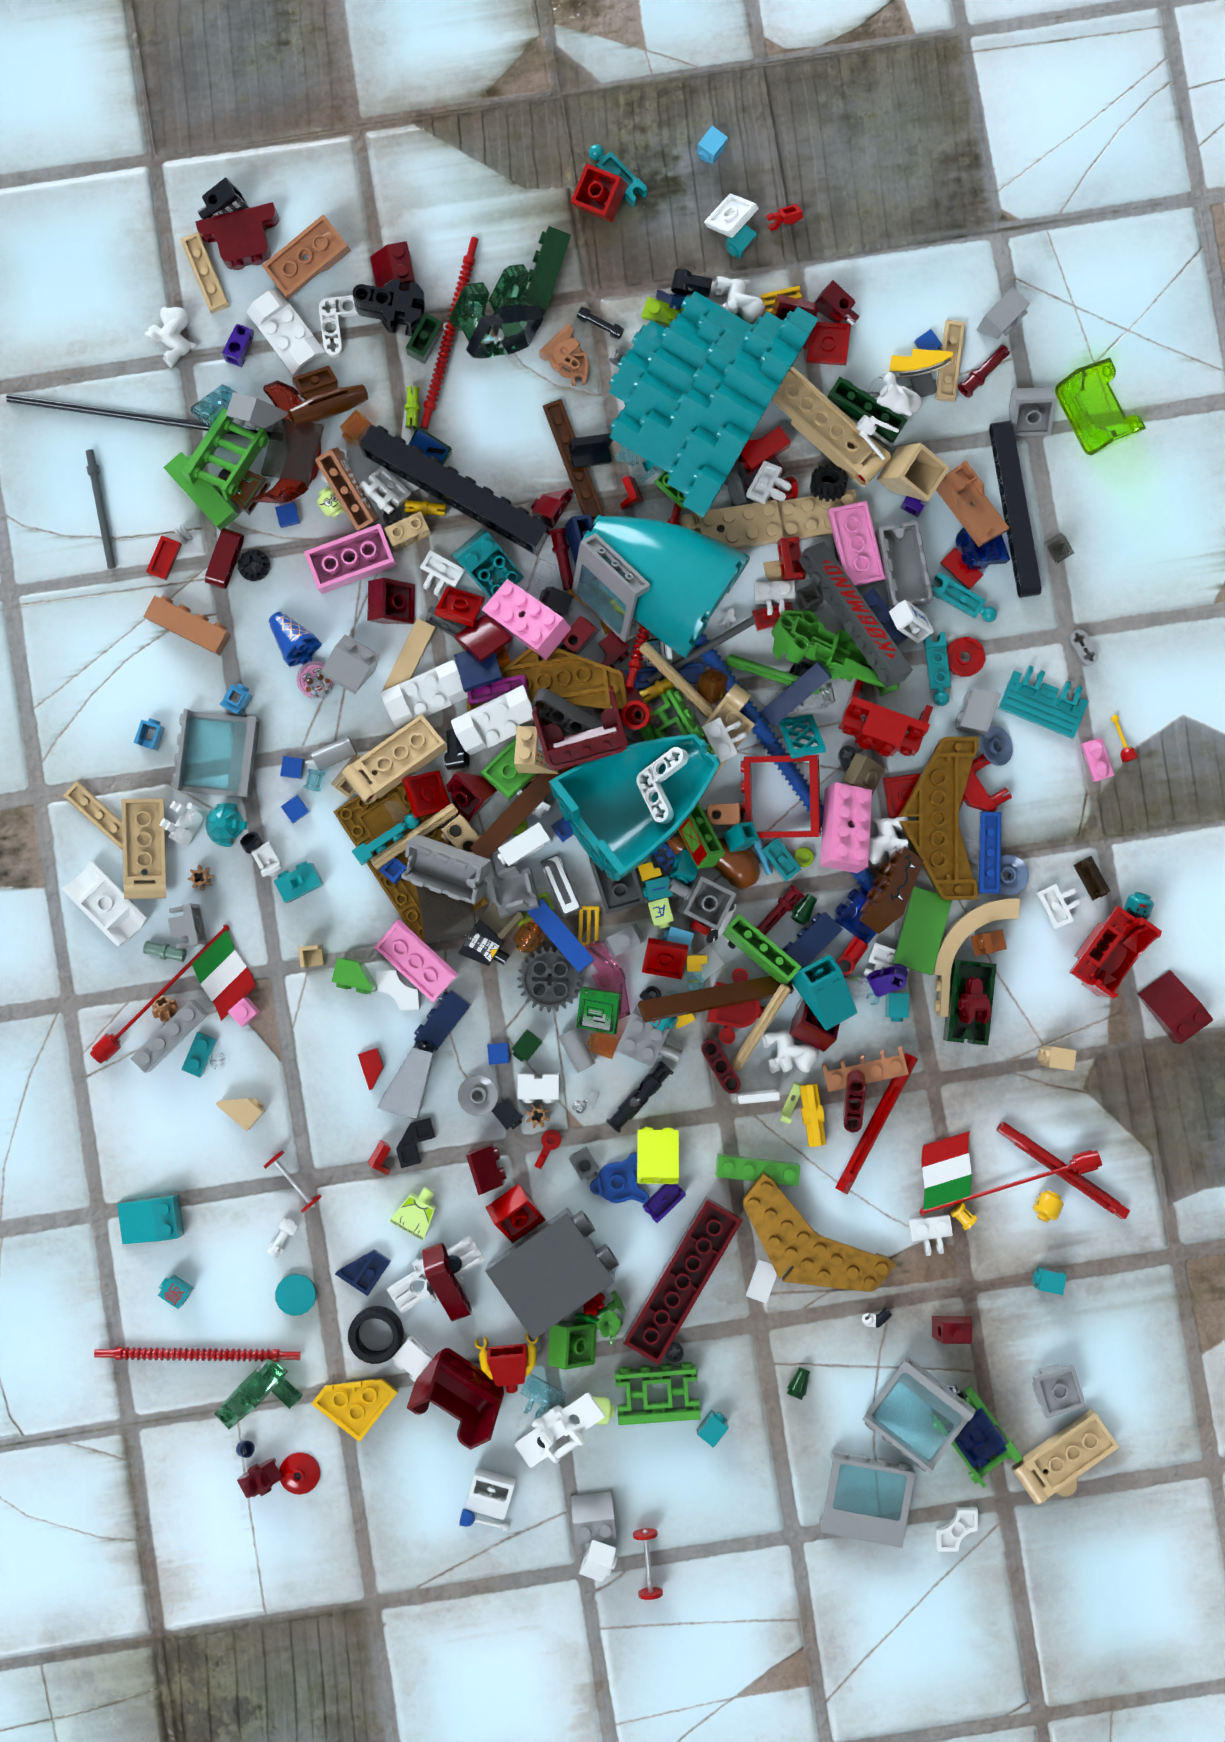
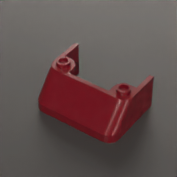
(583, 746)

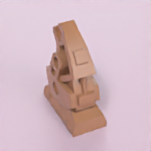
(565, 354)

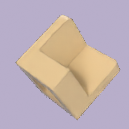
(311, 956)

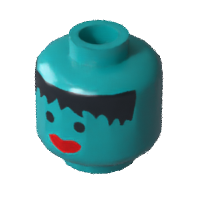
(1139, 905)

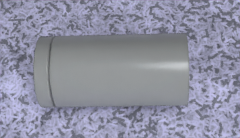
(333, 753)
(576, 1050)

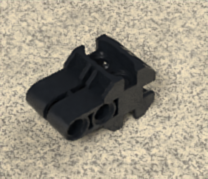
(391, 304)

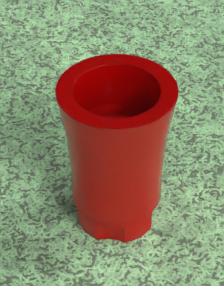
(631, 717)

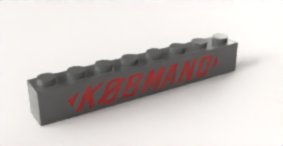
(855, 615)

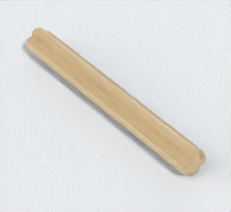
(676, 679)
(423, 829)
(760, 1027)

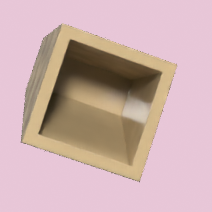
(913, 472)

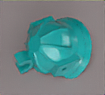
(224, 824)

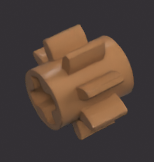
(206, 875)
(164, 1008)
(539, 1109)

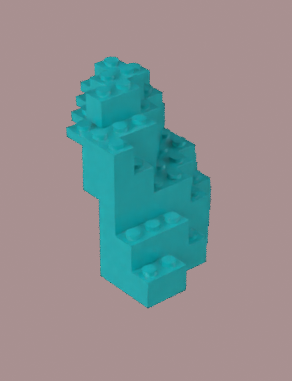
(702, 390)

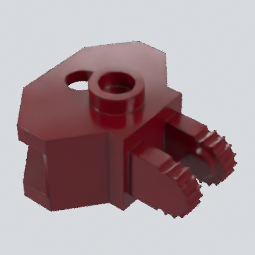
(974, 1003)
(260, 1478)

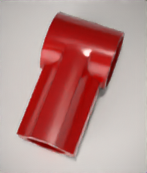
(852, 954)

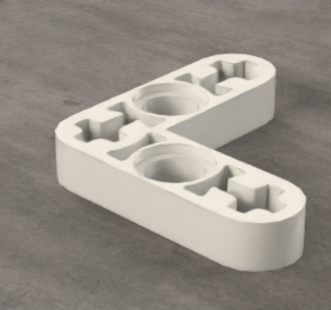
(333, 318)
(656, 778)

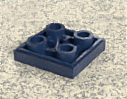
(477, 674)

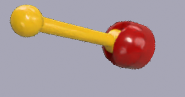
(1127, 753)

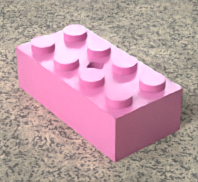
(331, 560)
(527, 619)
(846, 827)

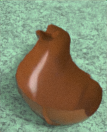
(738, 867)

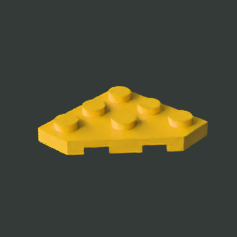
(355, 1404)

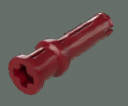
(977, 377)
(561, 550)
(784, 904)

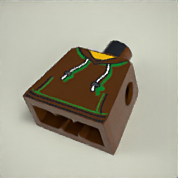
(249, 487)

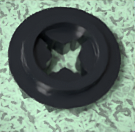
(261, 569)

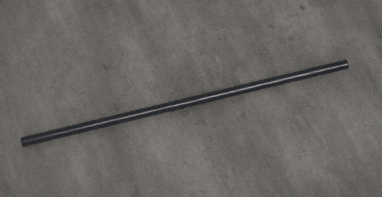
(113, 413)

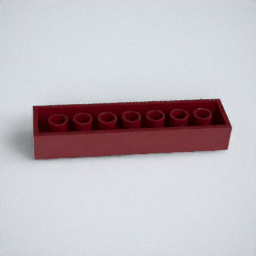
(682, 1280)

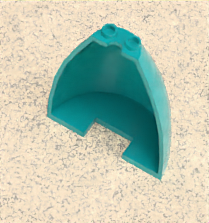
(685, 573)
(609, 807)

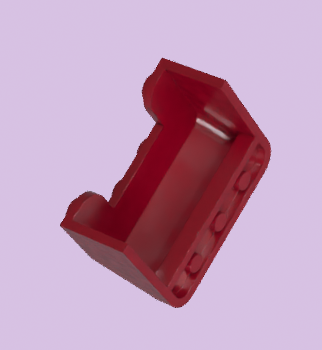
(460, 1391)

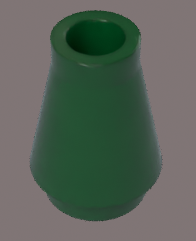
(803, 911)
(799, 1383)

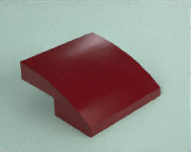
(483, 638)

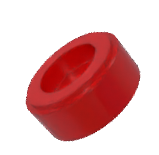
(700, 927)

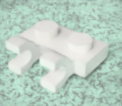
(187, 824)

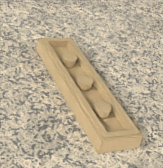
(204, 272)
(948, 376)
(410, 653)
(95, 812)

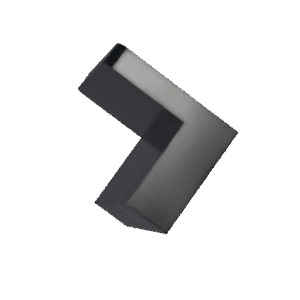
(590, 450)

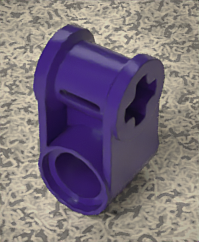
(887, 980)

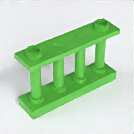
(214, 439)
(973, 1400)

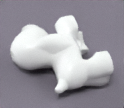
(737, 302)
(174, 321)
(898, 398)
(887, 838)
(787, 1052)

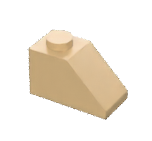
(243, 1110)

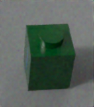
(526, 1046)

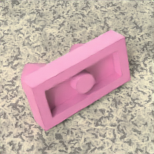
(1097, 759)

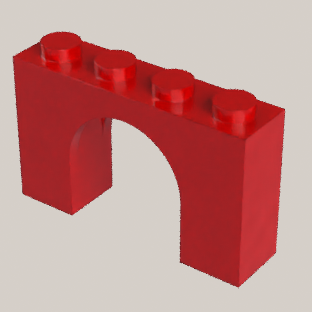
(763, 449)

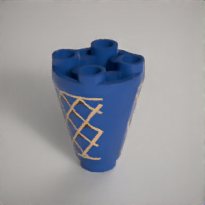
(294, 641)

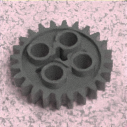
(549, 998)

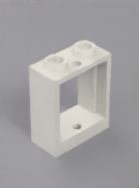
(523, 845)

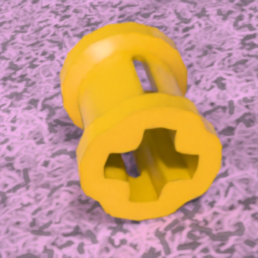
(963, 1216)

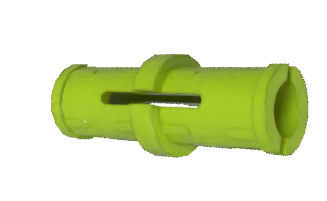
(412, 407)

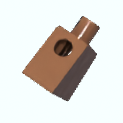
(730, 814)

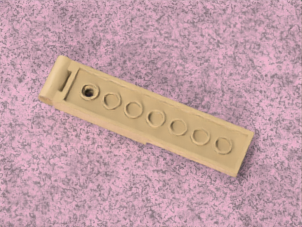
(828, 428)
(765, 524)

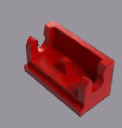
(789, 555)

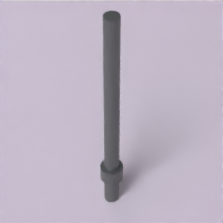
(93, 471)
(705, 648)

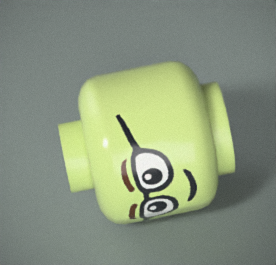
(329, 503)

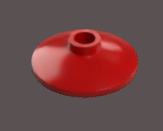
(306, 1466)

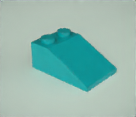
(150, 1219)

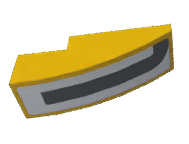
(920, 363)

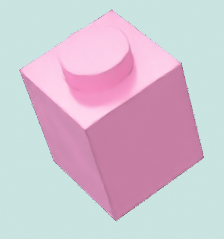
(244, 1011)

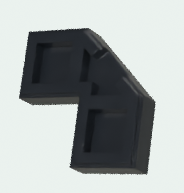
(407, 1147)

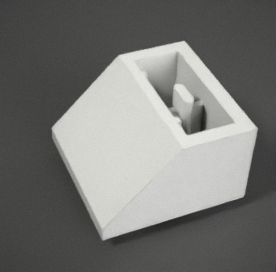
(490, 1493)

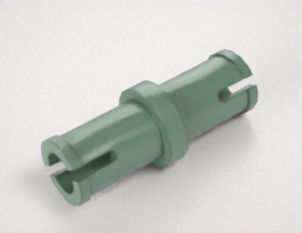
(164, 951)

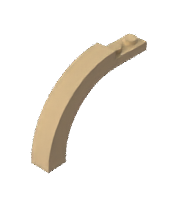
(956, 936)

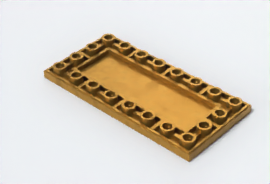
(368, 822)

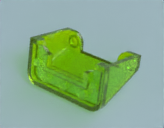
(1095, 409)

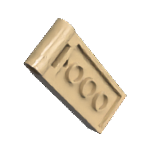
(394, 760)
(143, 848)
(1064, 1456)

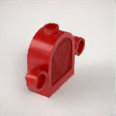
(735, 1015)

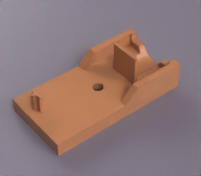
(317, 241)
(964, 488)

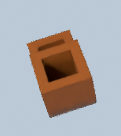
(988, 942)

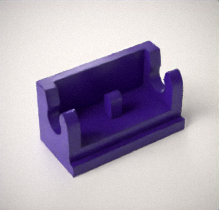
(664, 1201)

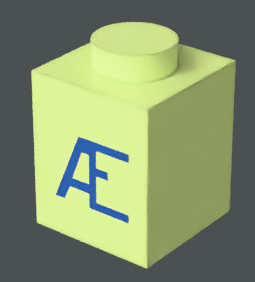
(660, 913)

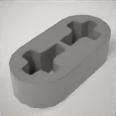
(1087, 646)

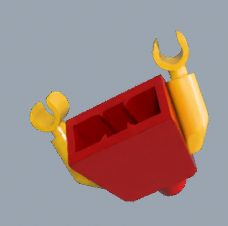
(508, 1363)

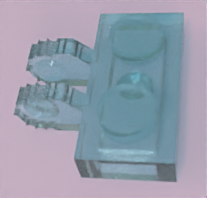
(542, 1393)

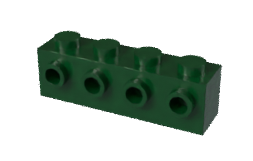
(546, 268)
(860, 403)

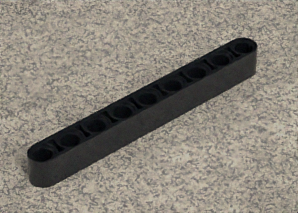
(1015, 509)

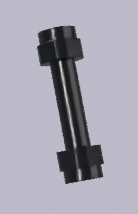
(585, 315)

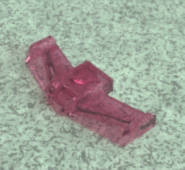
(609, 975)

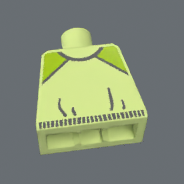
(415, 1214)

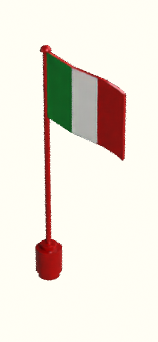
(220, 975)
(949, 1174)

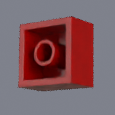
(599, 193)

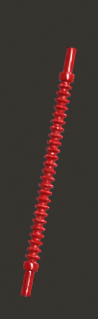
(430, 405)
(635, 664)
(120, 1353)

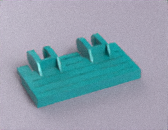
(1042, 705)

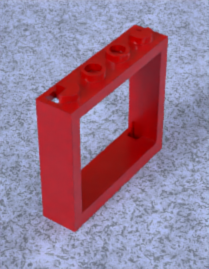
(814, 772)

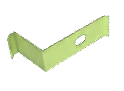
(790, 1105)

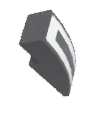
(561, 885)

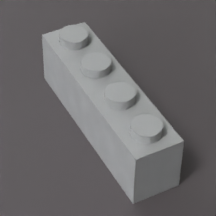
(169, 1036)

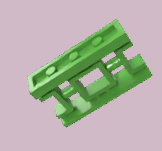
(684, 721)
(662, 1410)

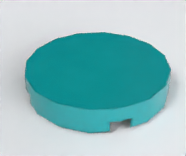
(295, 1294)

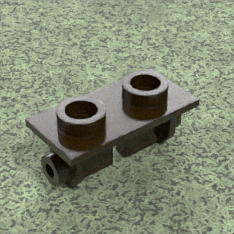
(1091, 878)

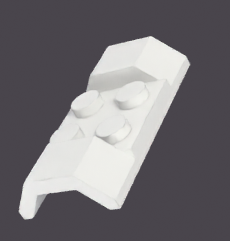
(284, 330)
(424, 694)
(494, 721)
(105, 904)

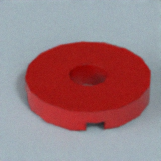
(976, 653)

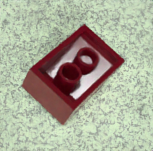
(1175, 1007)

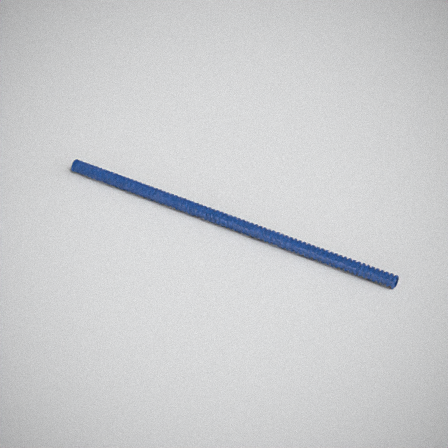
(773, 746)

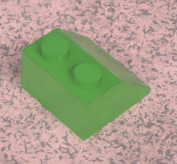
(572, 1344)

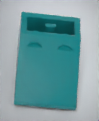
(486, 563)
(825, 992)

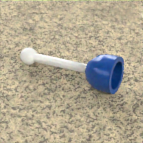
(468, 1518)

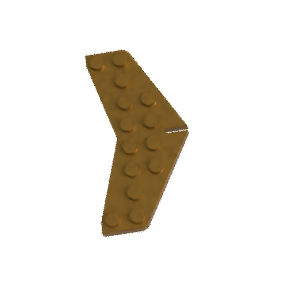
(568, 676)
(937, 805)
(813, 1257)

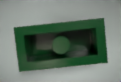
(424, 338)

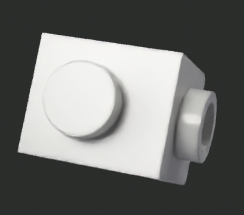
(267, 859)

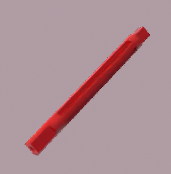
(874, 1127)
(1052, 1163)

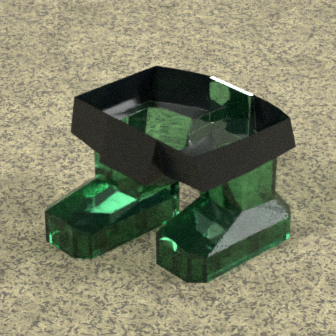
(511, 324)

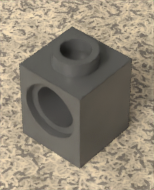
(584, 1154)

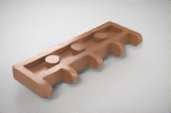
(873, 1070)

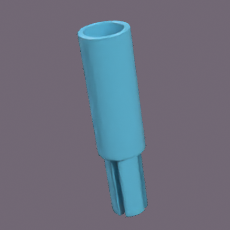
(762, 858)

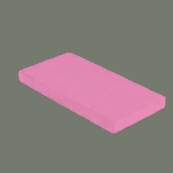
(856, 543)
(416, 960)

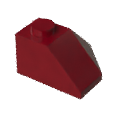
(552, 505)
(469, 793)

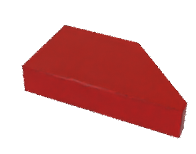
(371, 1066)

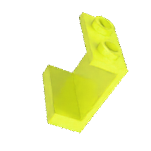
(657, 1156)

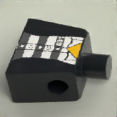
(221, 200)
(484, 946)

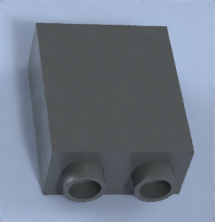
(552, 1271)

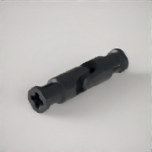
(647, 1088)

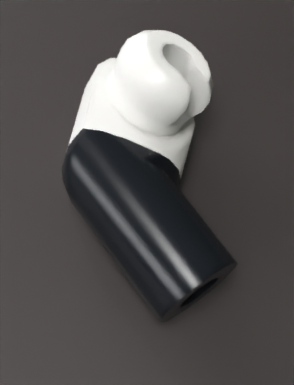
(876, 1320)

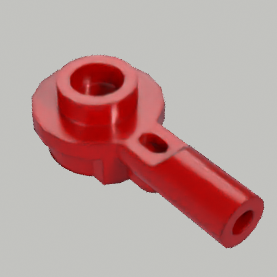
(550, 1140)

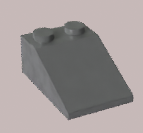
(617, 894)

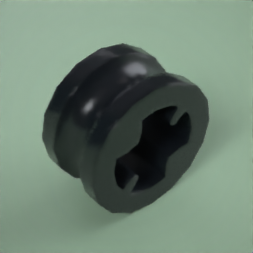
(386, 518)
(679, 1355)

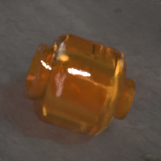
(528, 937)

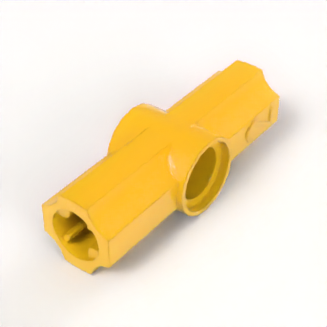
(812, 1115)

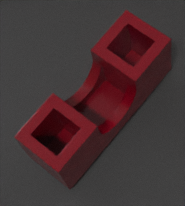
(614, 650)

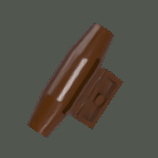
(323, 396)

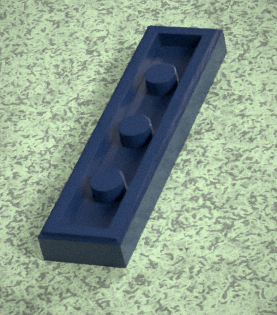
(796, 693)

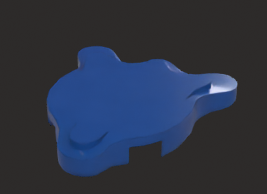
(619, 1182)

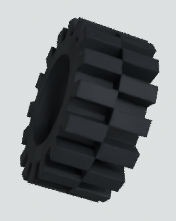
(825, 490)

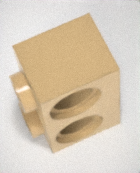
(407, 531)
(467, 833)
(1057, 1057)

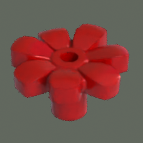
(594, 1304)

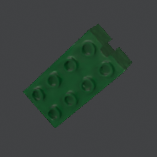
(954, 1029)

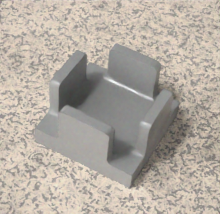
(514, 891)
(188, 925)
(1058, 1390)

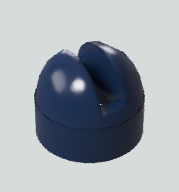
(245, 1447)

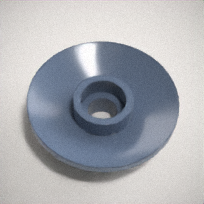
(997, 746)
(1018, 875)

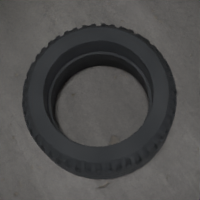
(368, 1355)

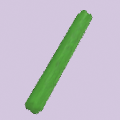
(763, 671)

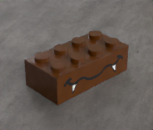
(891, 889)

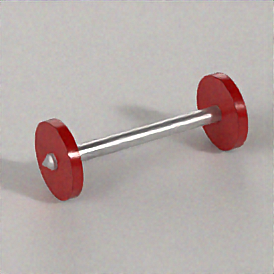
(311, 1203)
(650, 1592)

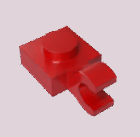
(787, 215)

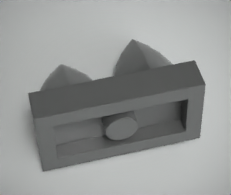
(448, 626)

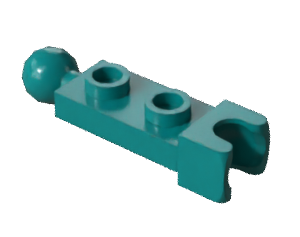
(613, 165)
(962, 598)
(937, 668)
(364, 852)

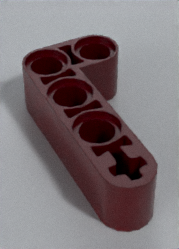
(445, 1283)

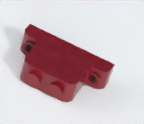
(241, 235)

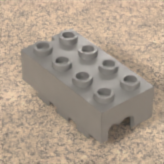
(904, 564)
(446, 869)

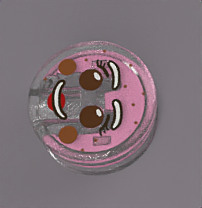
(313, 683)

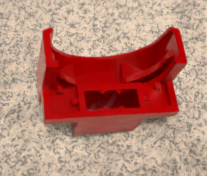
(882, 728)
(1112, 951)

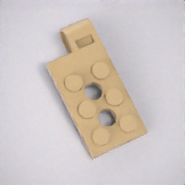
(730, 713)

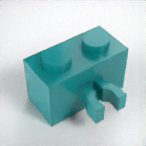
(298, 882)

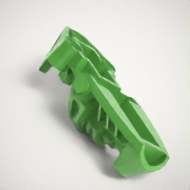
(803, 636)

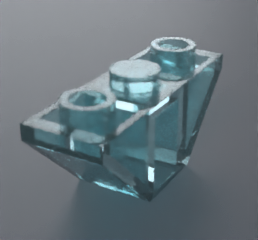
(211, 405)

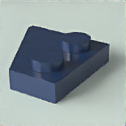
(675, 300)
(364, 1271)

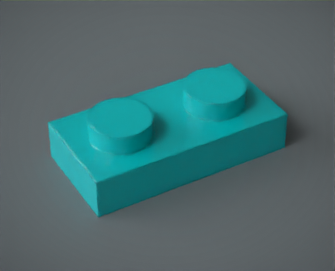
(781, 859)
(199, 1054)

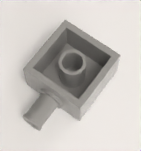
(703, 901)
(645, 1042)

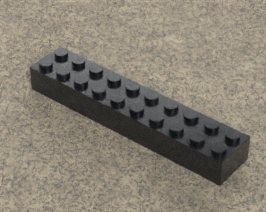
(454, 489)

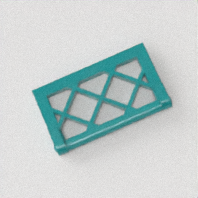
(804, 749)

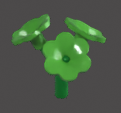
(608, 1322)

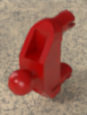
(975, 794)

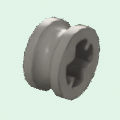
(183, 534)

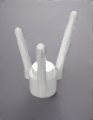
(867, 427)

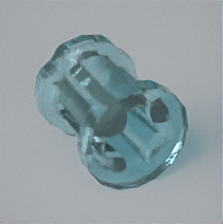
(314, 780)

